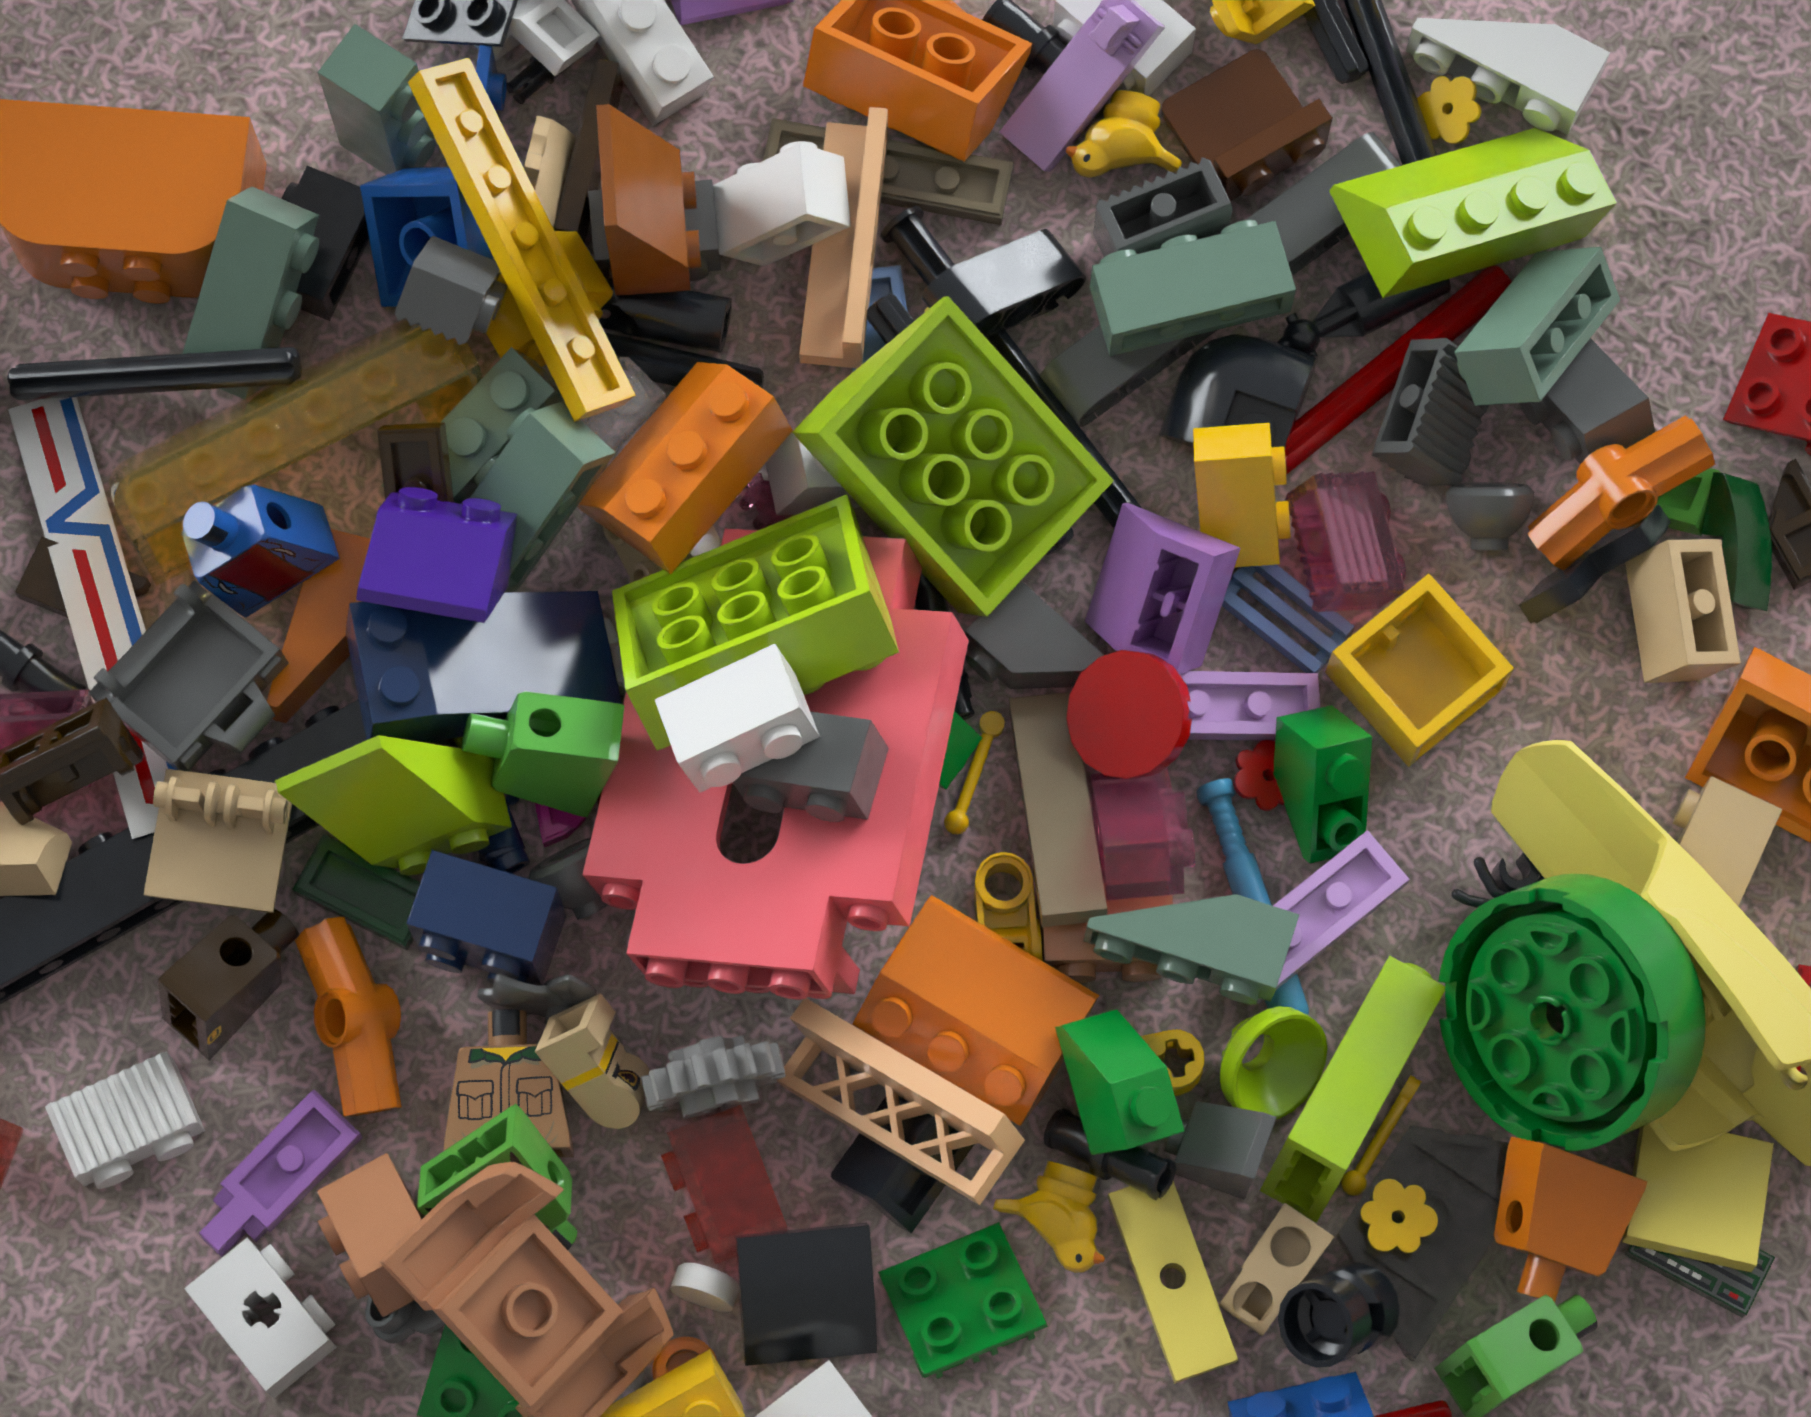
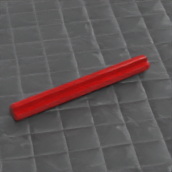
(1382, 372)

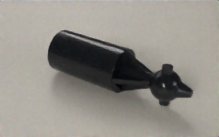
(1356, 311)

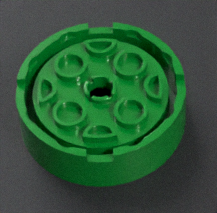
(1627, 1015)

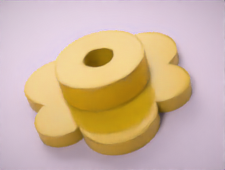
(1437, 103)
(1392, 1198)

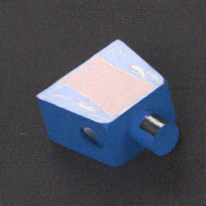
(257, 545)

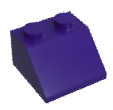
(438, 555)

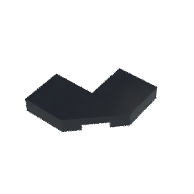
(1611, 551)

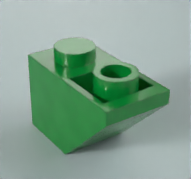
(1323, 779)

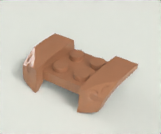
(525, 1298)

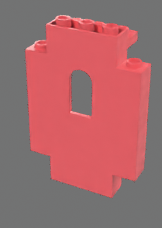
(786, 915)

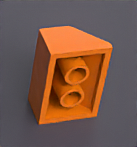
(923, 62)
(687, 463)
(1764, 740)
(974, 1009)

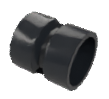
(1338, 1315)

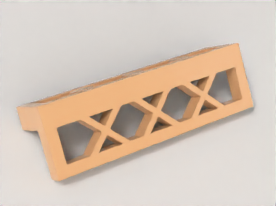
(845, 261)
(909, 1080)

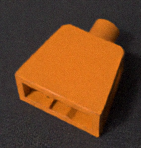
(1561, 1213)

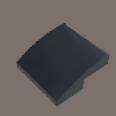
(806, 1294)

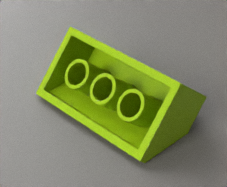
(1472, 208)

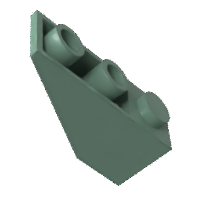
(1210, 939)

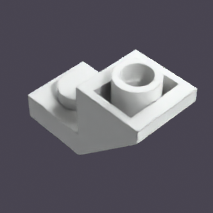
(549, 32)

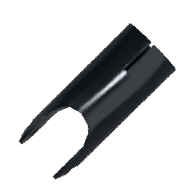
(671, 317)

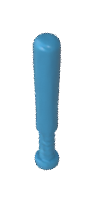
(1243, 871)

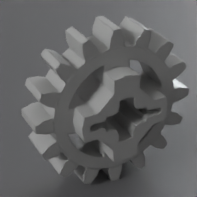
(713, 1076)

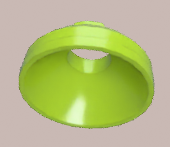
(1284, 1068)

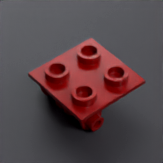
(1777, 381)

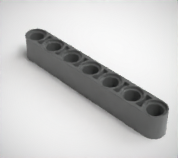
(1308, 223)

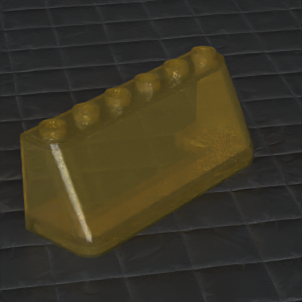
(281, 429)

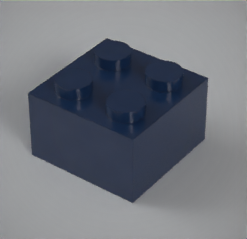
(485, 920)

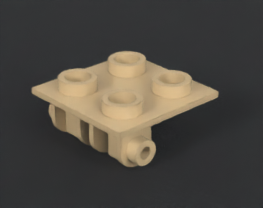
(217, 841)

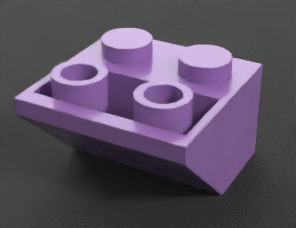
(1161, 588)

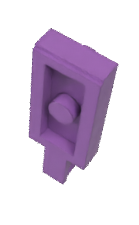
(279, 1172)

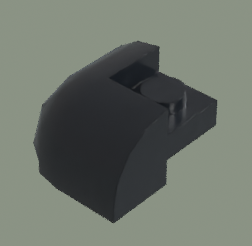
(1239, 383)

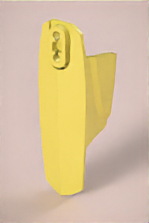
(1755, 1003)

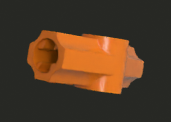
(1619, 489)
(353, 1017)

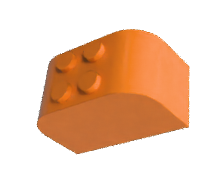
(120, 194)

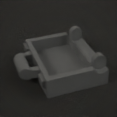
(193, 680)

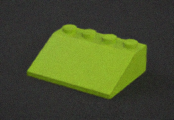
(954, 457)
(785, 585)

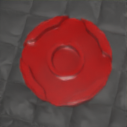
(1129, 714)

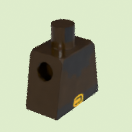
(224, 979)

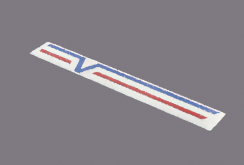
(87, 565)

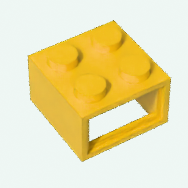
(1418, 669)

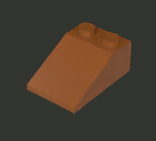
(645, 207)

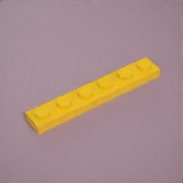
(521, 239)

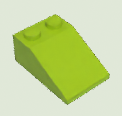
(401, 800)

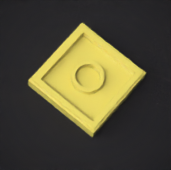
(1702, 1199)

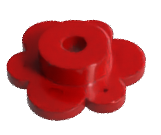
(1250, 780)

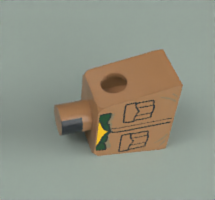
(505, 1074)

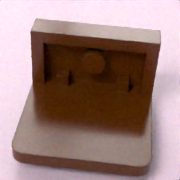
(1247, 123)

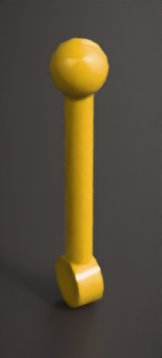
(991, 726)
(1355, 1181)

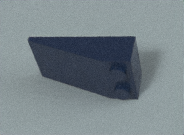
(429, 671)

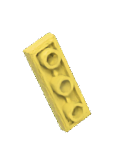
(1185, 1317)

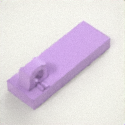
(1081, 80)
(1246, 702)
(1338, 899)

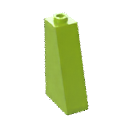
(1353, 1088)

